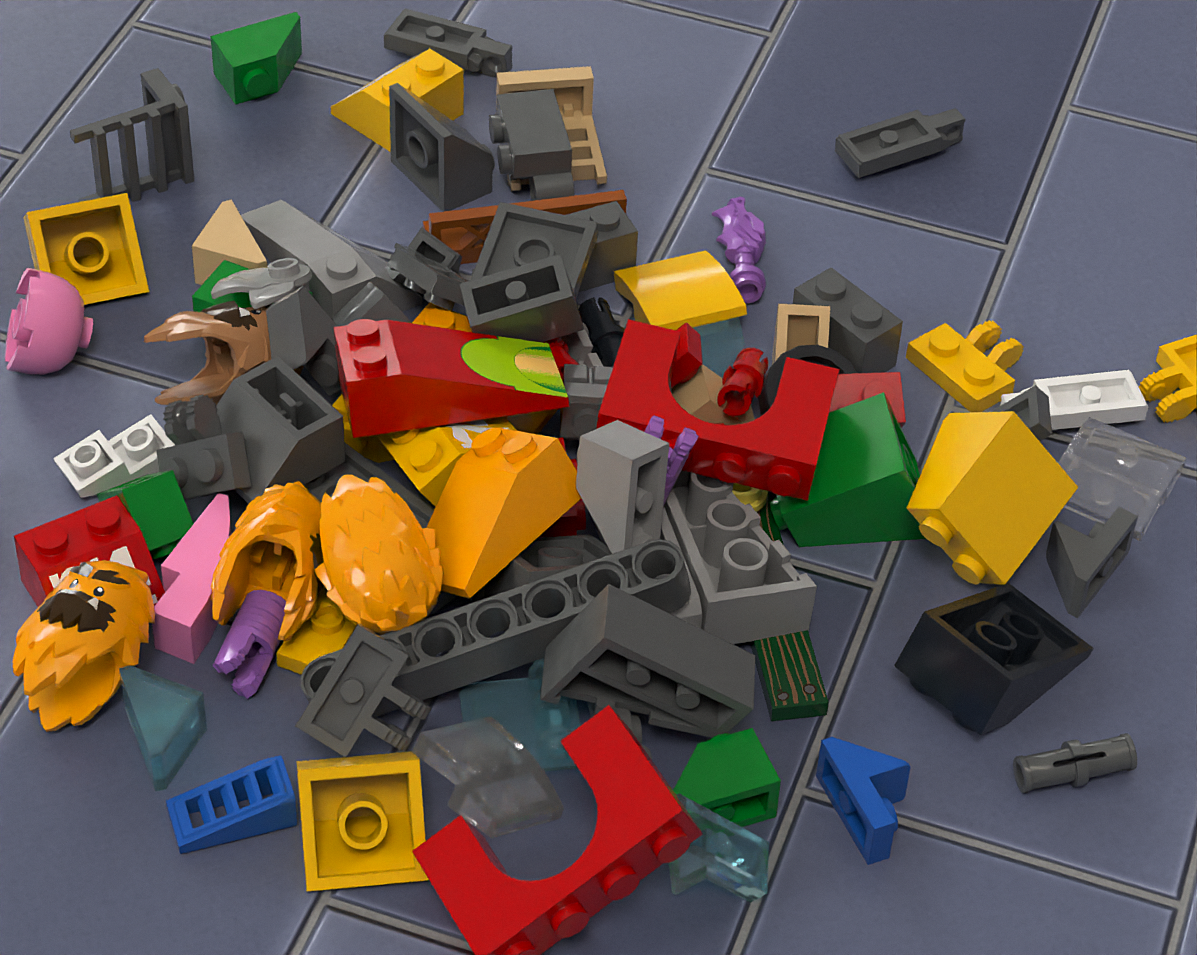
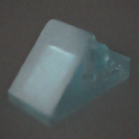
(721, 855)

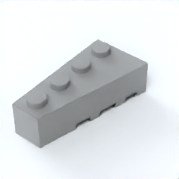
(738, 571)

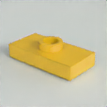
(322, 634)

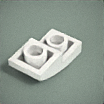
(103, 464)

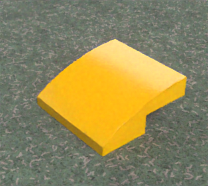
(681, 291)

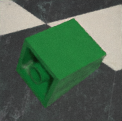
(858, 482)

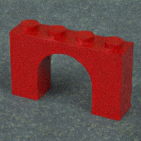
(768, 453)
(634, 834)

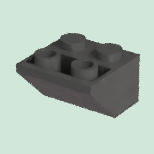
(285, 427)

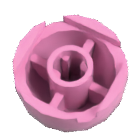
(46, 324)

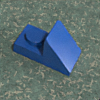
(862, 791)

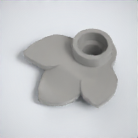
(266, 284)

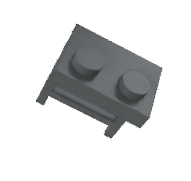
(166, 138)

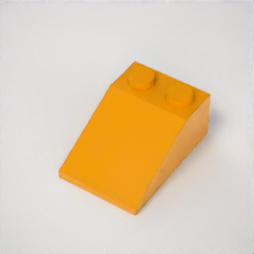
(498, 504)

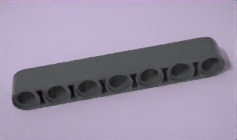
(521, 615)

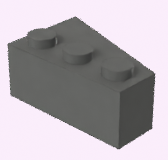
(649, 663)

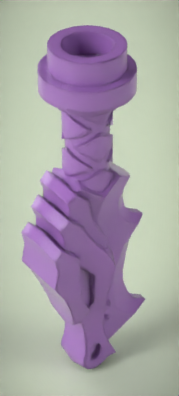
(745, 243)

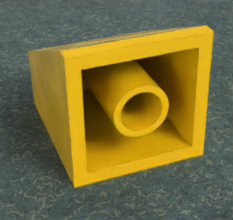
(988, 494)

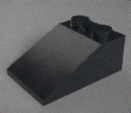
(989, 656)

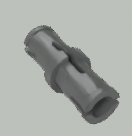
(1075, 763)

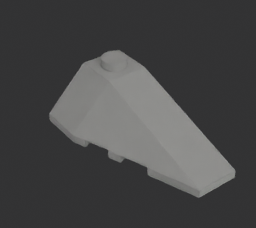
(335, 262)

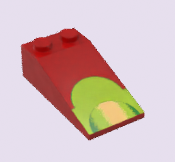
(431, 376)

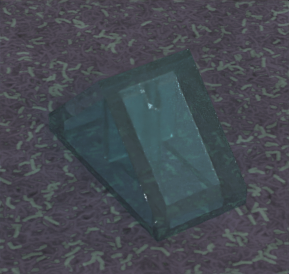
(165, 721)

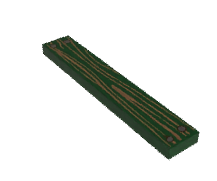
(788, 662)

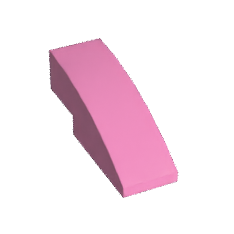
(185, 610)

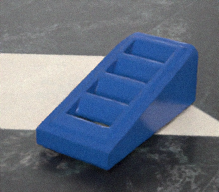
(257, 818)

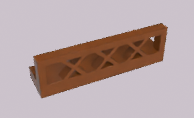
(468, 228)

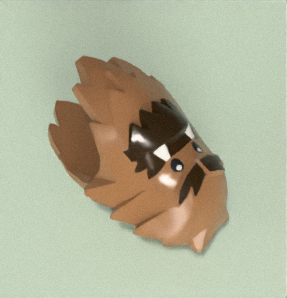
(234, 344)

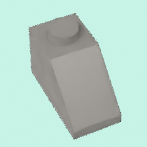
(623, 483)

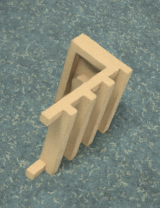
(575, 100)

